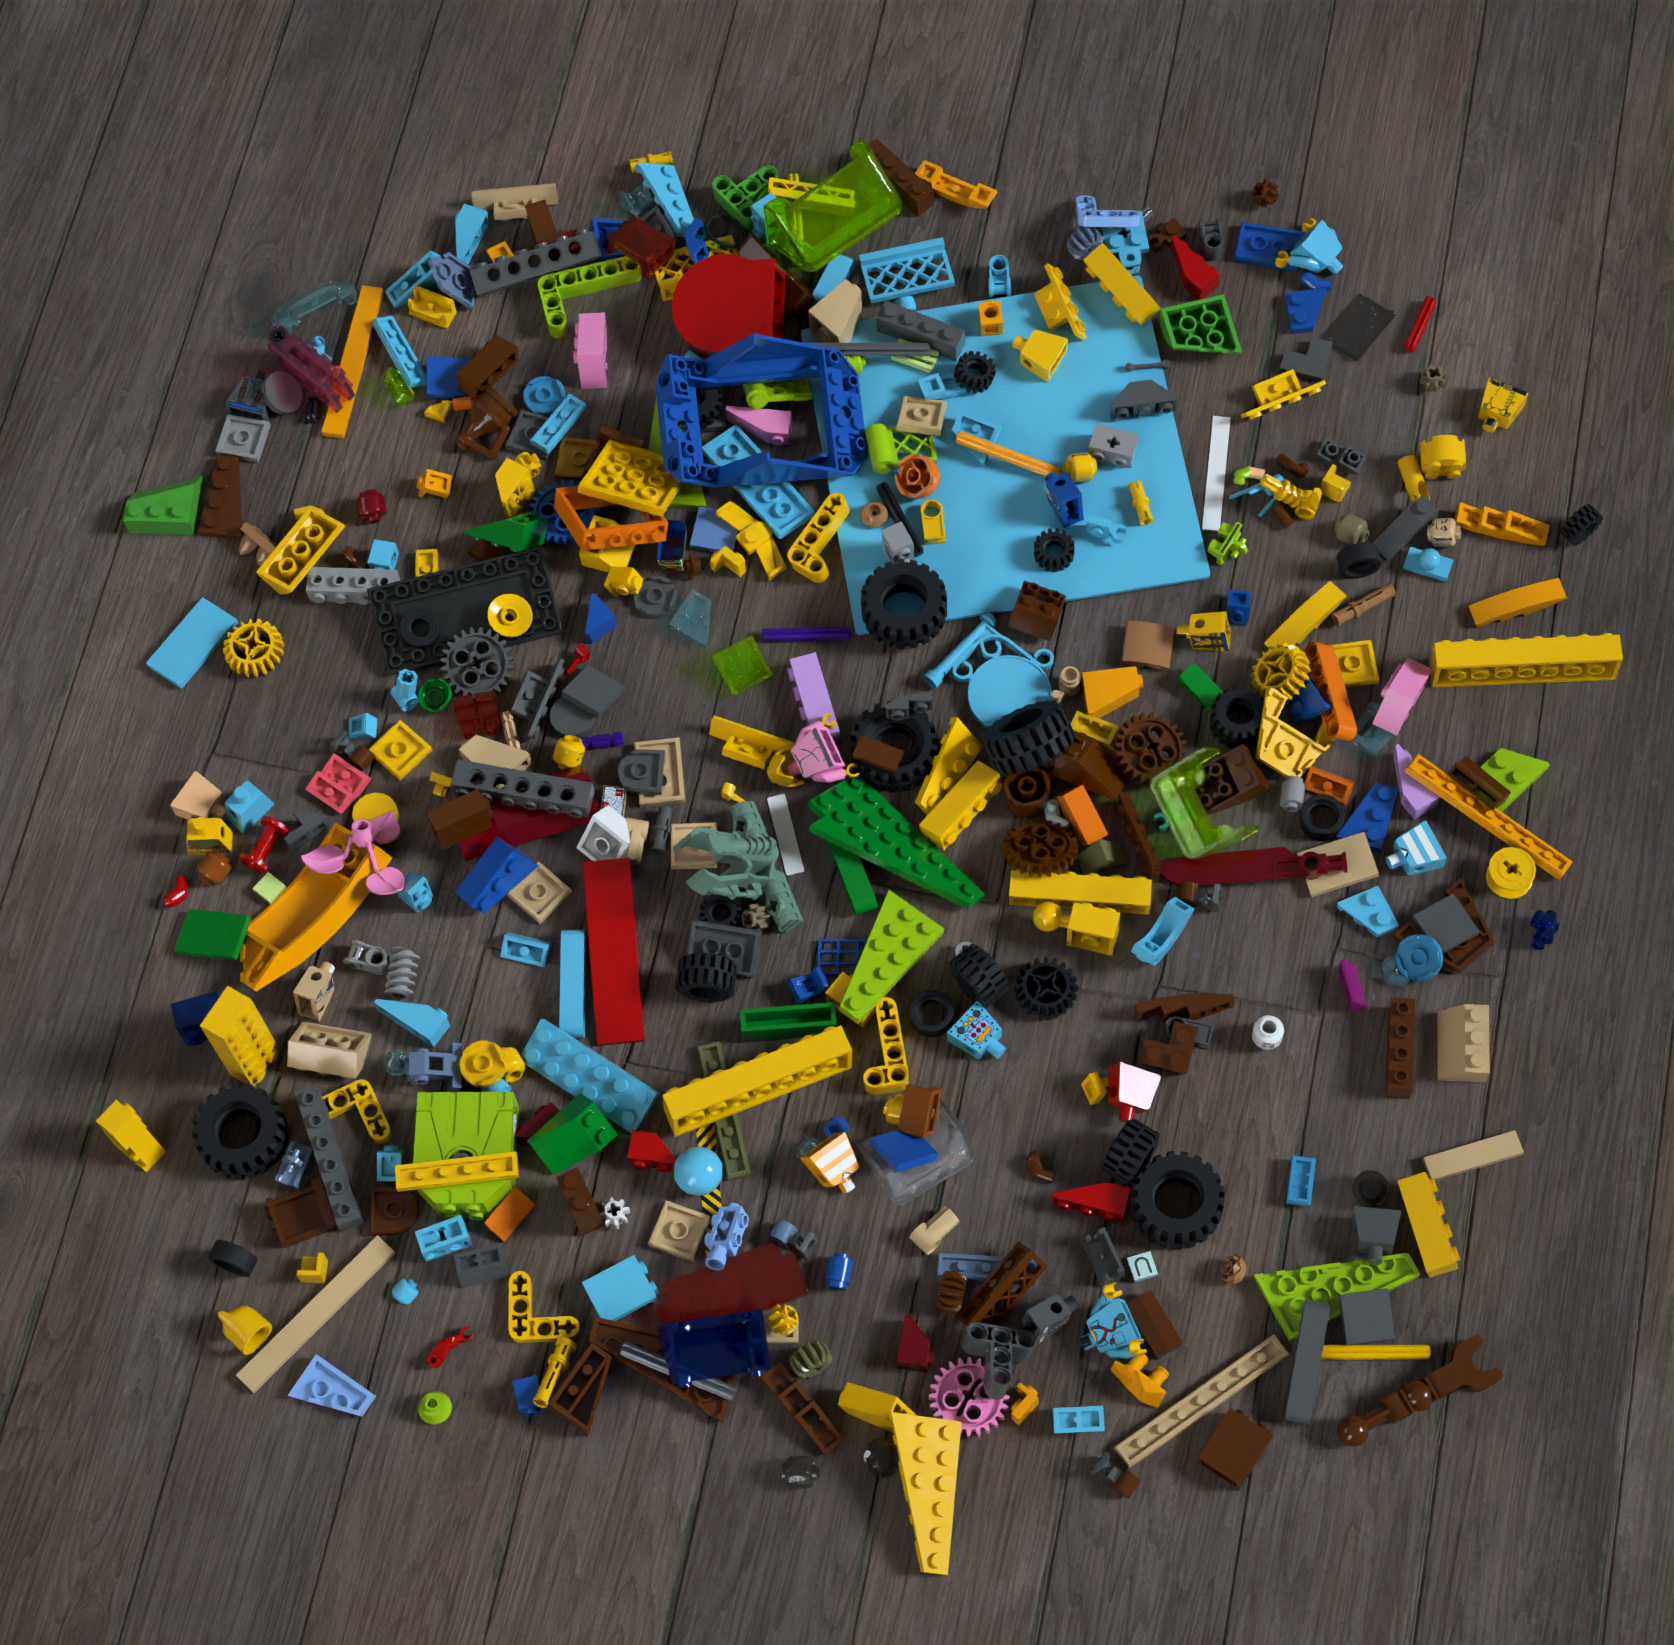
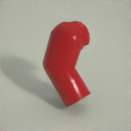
(177, 895)

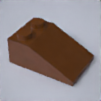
(1091, 766)

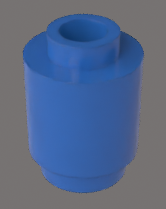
(838, 1271)

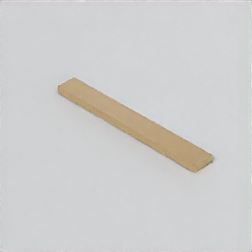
(315, 1314)
(1201, 1401)

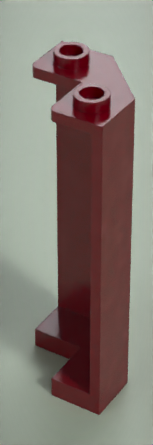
(520, 825)

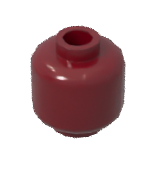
(371, 506)

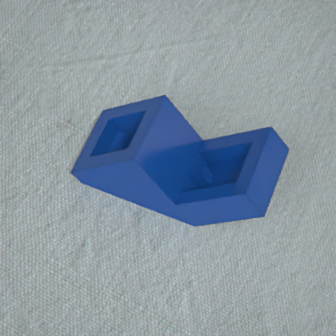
(694, 239)

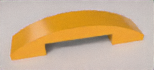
(955, 189)

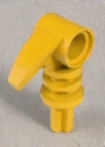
(1304, 500)

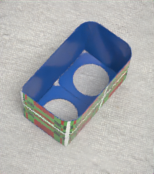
(677, 528)

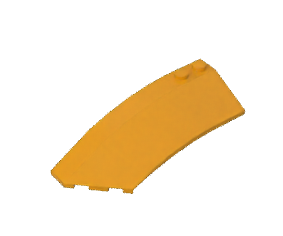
(307, 913)

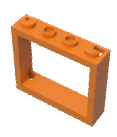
(605, 537)

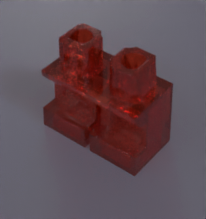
(487, 715)

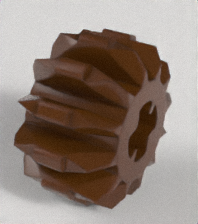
(951, 1292)

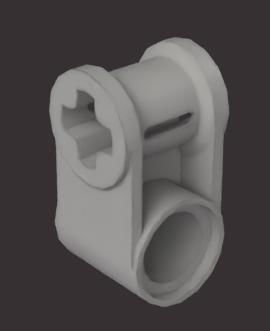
(363, 957)

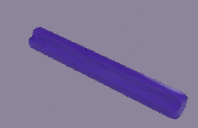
(806, 634)

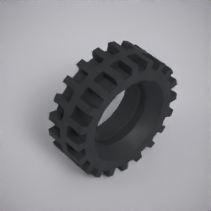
(917, 727)

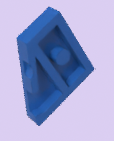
(1308, 703)

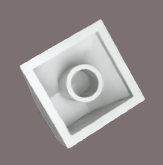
(605, 836)

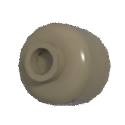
(1351, 529)

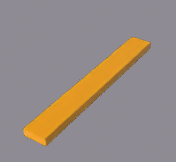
(354, 357)
(1491, 820)

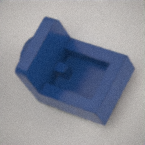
(808, 986)

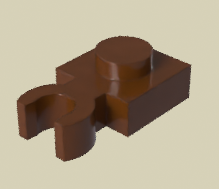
(1165, 234)

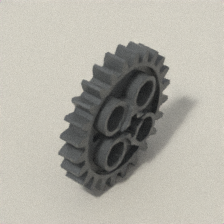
(468, 644)

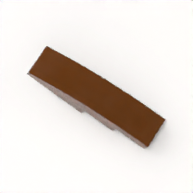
(1192, 1005)
(802, 1408)

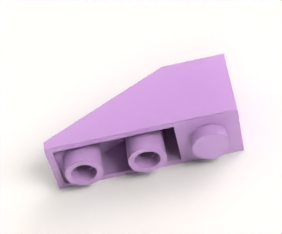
(1413, 795)

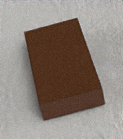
(878, 754)

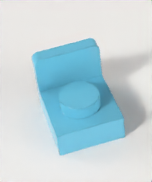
(386, 1162)

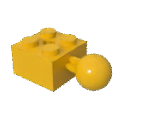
(1086, 927)

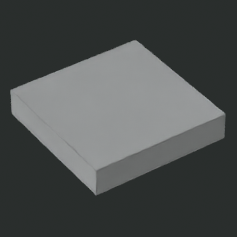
(243, 438)

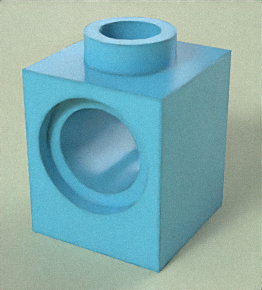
(383, 555)

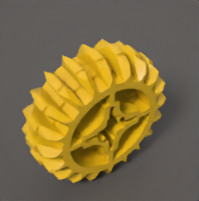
(258, 653)
(1282, 669)

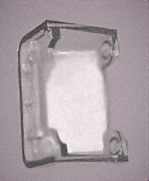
(954, 1154)

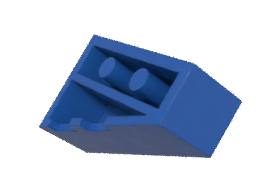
(495, 875)

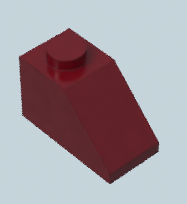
(914, 1348)

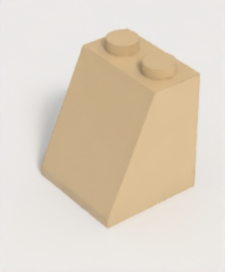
(837, 314)

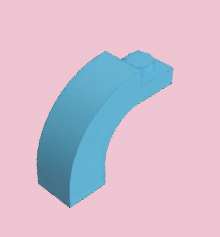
(1164, 932)

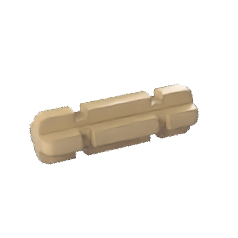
(510, 729)

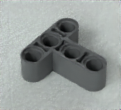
(1000, 1348)

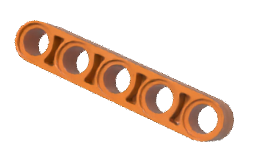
(1326, 674)

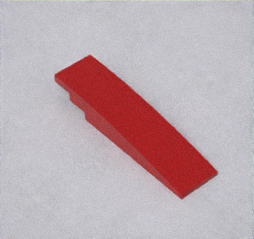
(614, 951)

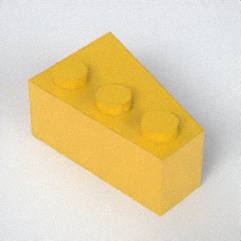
(130, 1135)

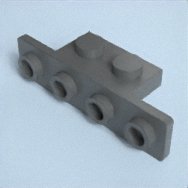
(533, 696)

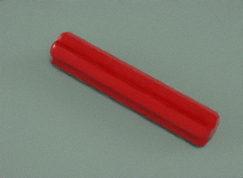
(1420, 324)

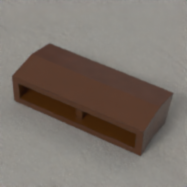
(1479, 783)
(1154, 1324)

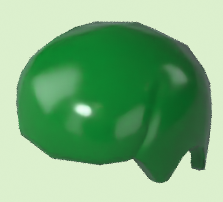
(435, 695)

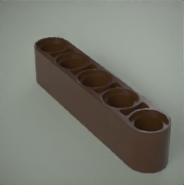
(796, 294)

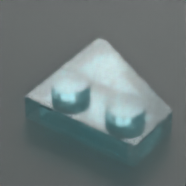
(693, 618)

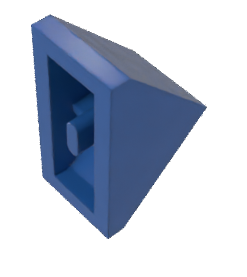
(599, 620)

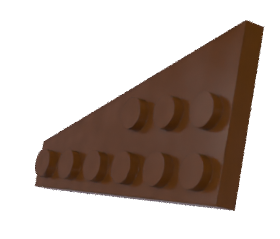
(610, 1337)

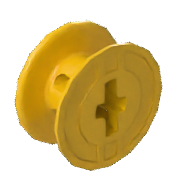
(1499, 874)

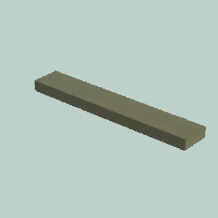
(728, 1128)

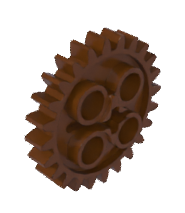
(1132, 757)
(1040, 848)

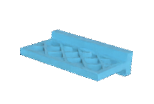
(903, 257)

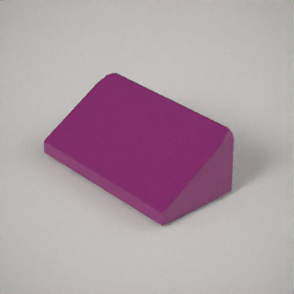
(1352, 986)

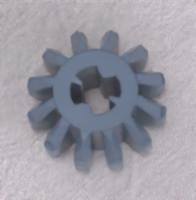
(1084, 242)

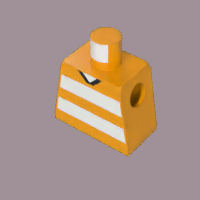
(833, 1162)

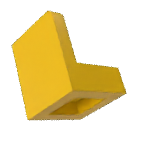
(1334, 485)
(313, 1269)

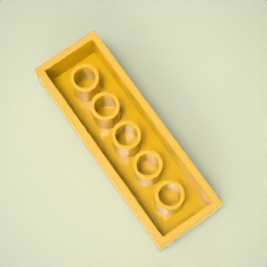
(240, 1037)

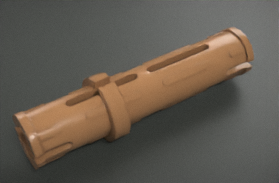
(1356, 608)

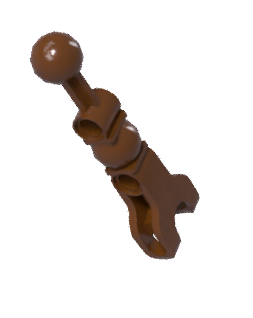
(1420, 1394)

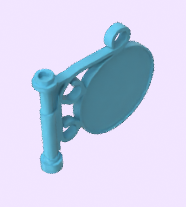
(1002, 681)

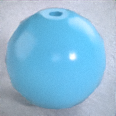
(698, 1171)

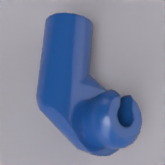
(1312, 282)

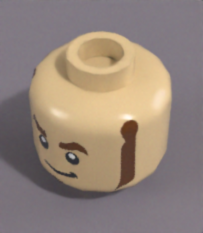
(1443, 532)

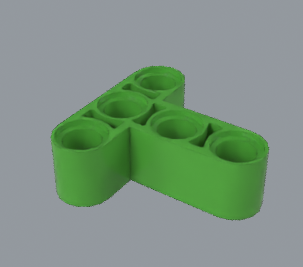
(742, 194)

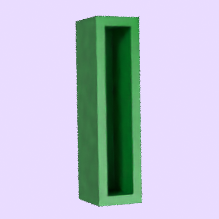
(786, 1021)

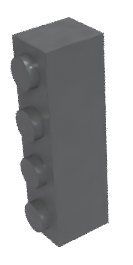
(919, 328)

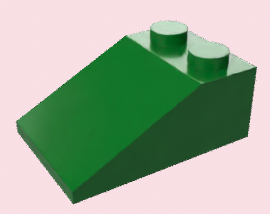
(572, 1135)

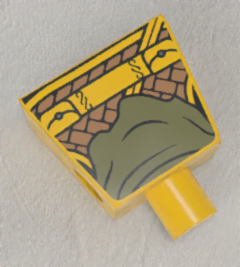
(208, 835)

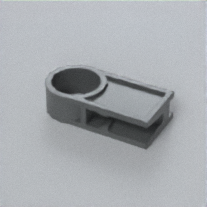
(1204, 1032)

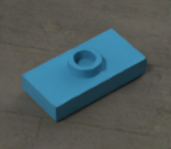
(1300, 1181)

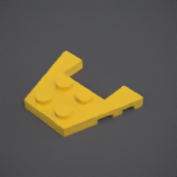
(1283, 746)

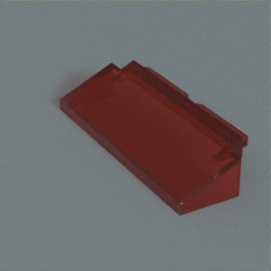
(747, 1283)

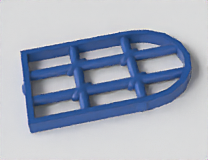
(839, 952)

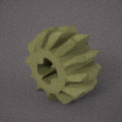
(810, 1359)

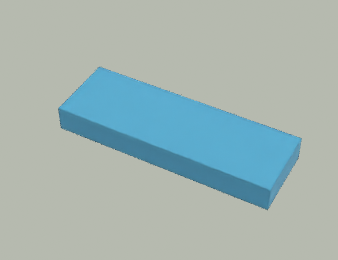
(558, 424)

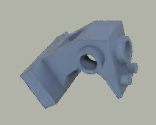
(419, 1071)

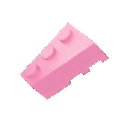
(591, 350)
(1401, 694)

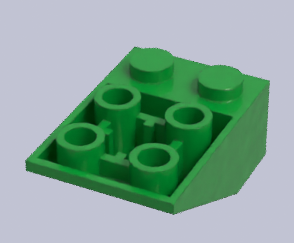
(516, 532)

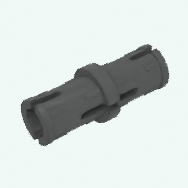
(661, 830)

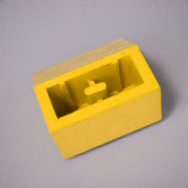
(514, 487)
(605, 558)

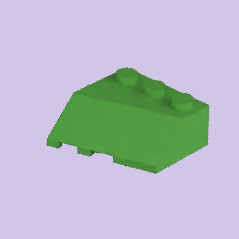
(1200, 326)
(165, 509)

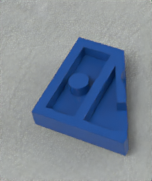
(1303, 309)

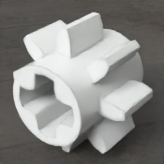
(614, 1220)

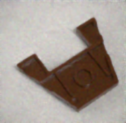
(1467, 952)

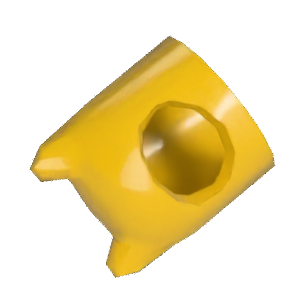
(245, 1328)

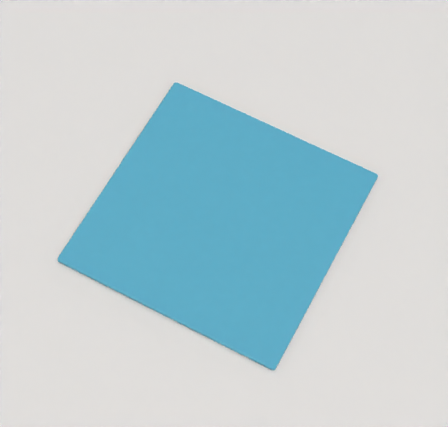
(1002, 508)

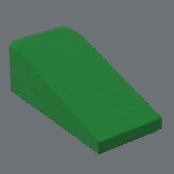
(1199, 685)

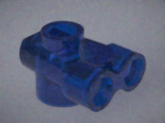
(1546, 928)

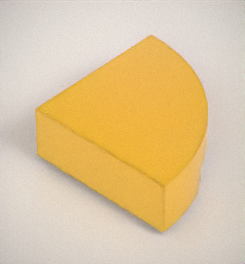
(439, 411)

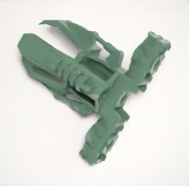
(752, 865)

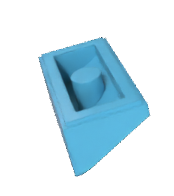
(525, 949)

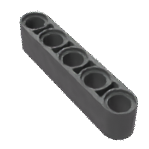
(1306, 1362)

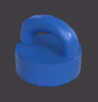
(835, 1125)

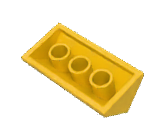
(299, 550)

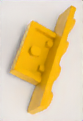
(1057, 305)
(1277, 390)
(748, 743)

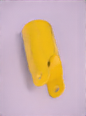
(1413, 477)

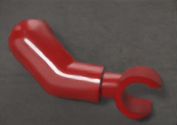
(443, 1347)

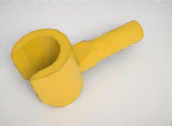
(728, 793)

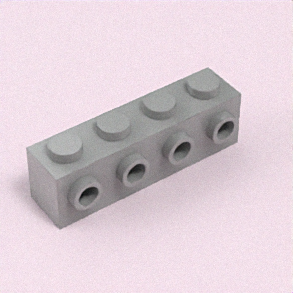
(346, 584)

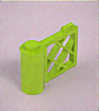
(760, 394)
(883, 450)

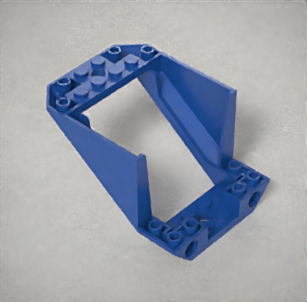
(750, 362)

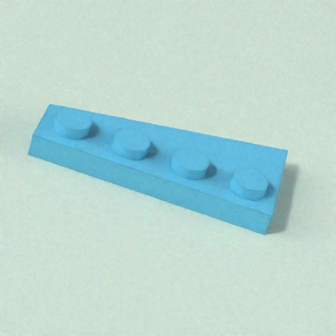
(668, 194)

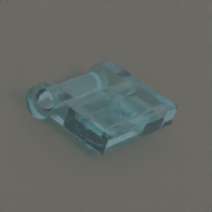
(1375, 737)

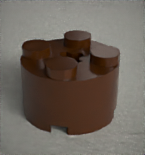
(1029, 802)

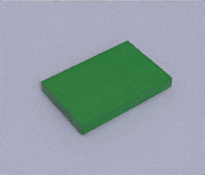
(212, 934)

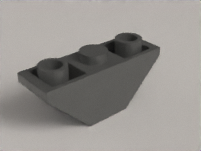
(1143, 399)

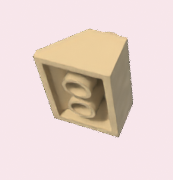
(1463, 1043)
(328, 1050)

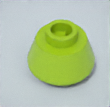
(434, 1413)

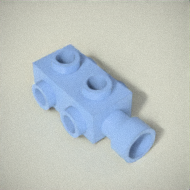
(725, 1235)

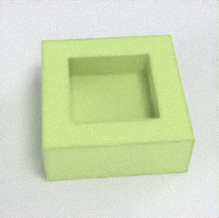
(269, 888)

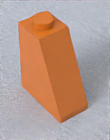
(1081, 813)

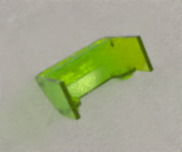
(1184, 811)

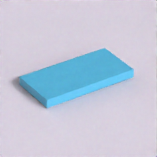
(191, 643)

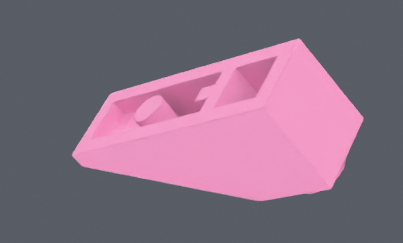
(765, 424)

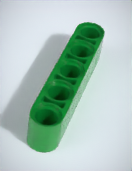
(853, 879)

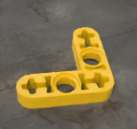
(361, 1103)
(532, 1324)

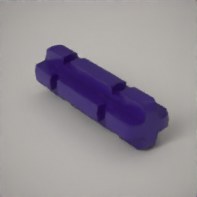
(603, 740)

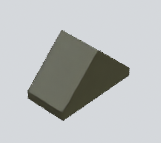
(1101, 857)

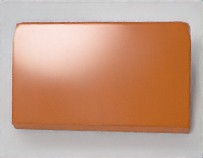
(1327, 783)
(509, 1214)

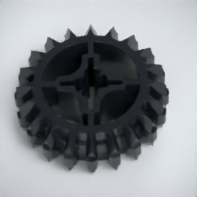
(1060, 1000)

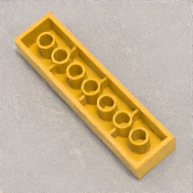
(1525, 660)
(757, 1080)

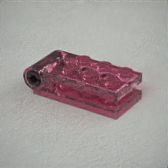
(309, 367)

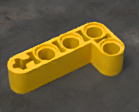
(833, 511)
(888, 1045)

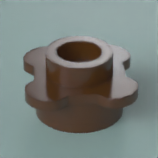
(692, 566)

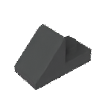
(310, 827)

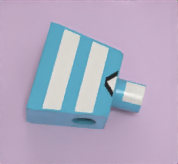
(1417, 851)

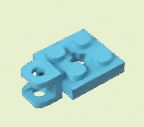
(1127, 249)

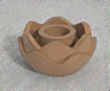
(871, 520)
(1233, 1270)

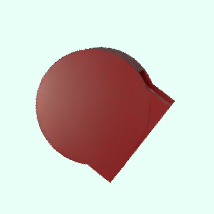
(728, 301)

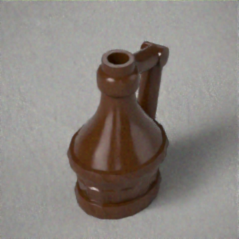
(488, 415)

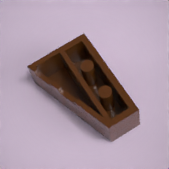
(581, 1391)

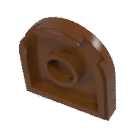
(392, 1211)

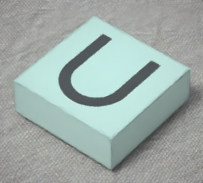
(1142, 1266)

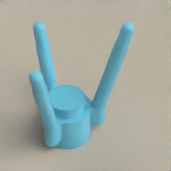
(1255, 488)

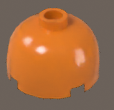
(917, 476)

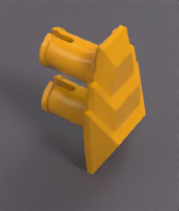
(1144, 1388)

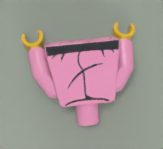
(817, 754)

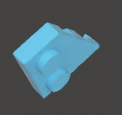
(979, 428)
(1370, 911)

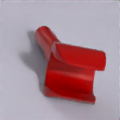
(583, 655)

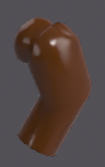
(1282, 514)

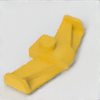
(754, 537)

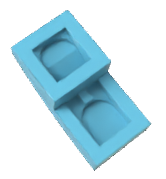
(940, 387)

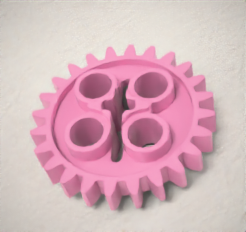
(949, 1387)

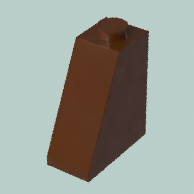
(542, 225)

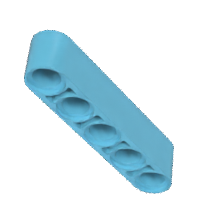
(573, 983)

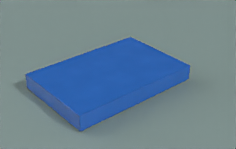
(1262, 243)

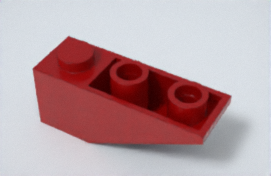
(1195, 273)
(1101, 1199)

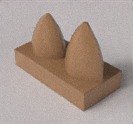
(254, 537)

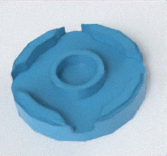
(543, 395)
(1419, 957)

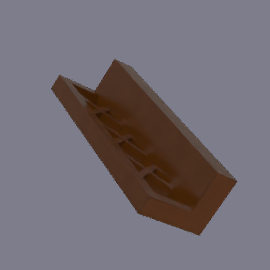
(998, 1285)

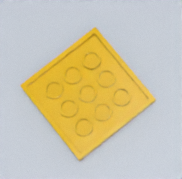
(630, 479)

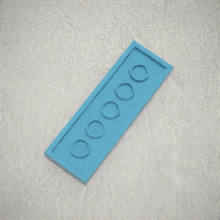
(774, 503)
(587, 1072)

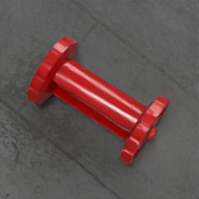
(264, 844)

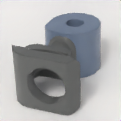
(786, 1234)

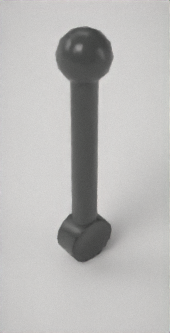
(1165, 365)

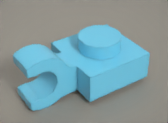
(1103, 527)

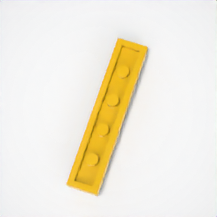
(456, 1171)

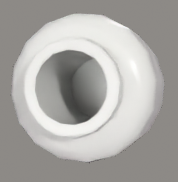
(1268, 1032)

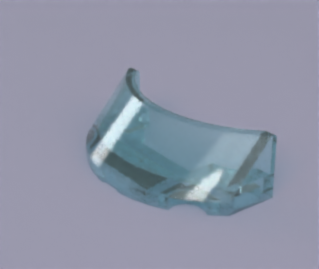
(312, 299)

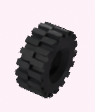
(710, 407)

